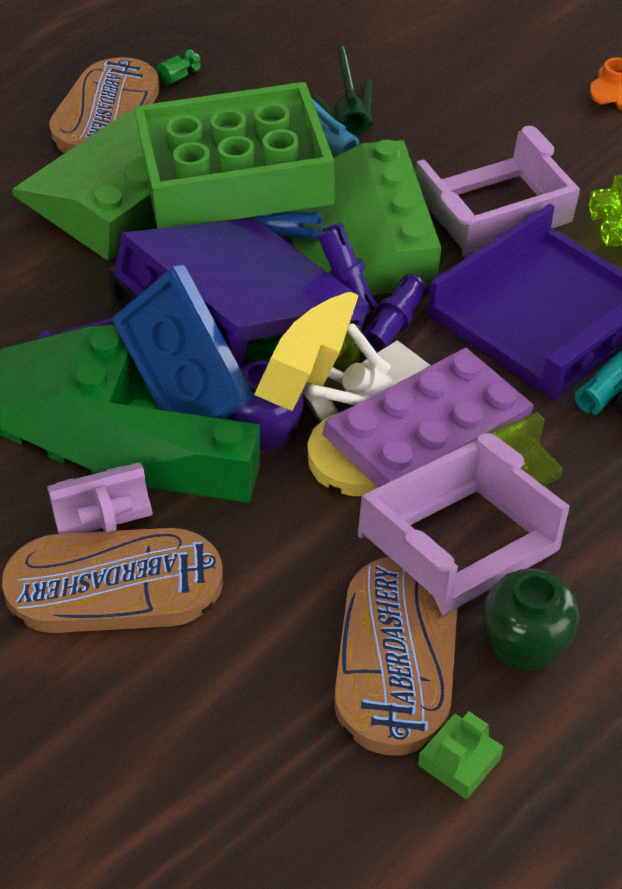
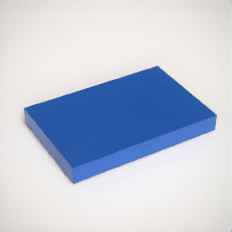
(182, 349)

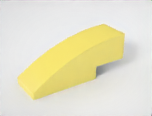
(307, 351)

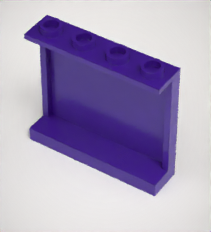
(242, 271)
(534, 305)

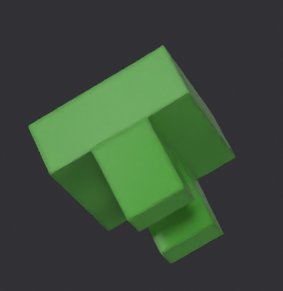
(461, 754)

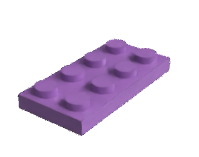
(425, 417)

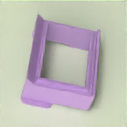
(530, 162)
(480, 467)

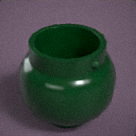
(530, 618)

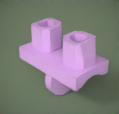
(100, 500)

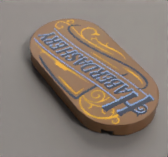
(100, 97)
(112, 580)
(394, 661)

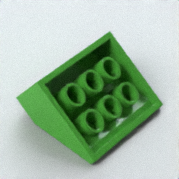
(235, 155)
(95, 188)
(381, 216)

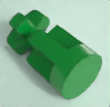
(176, 68)

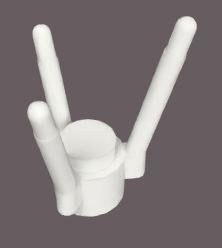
(359, 379)

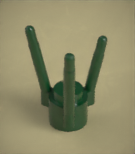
(350, 109)

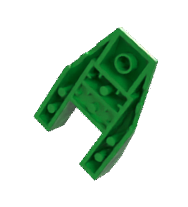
(91, 406)

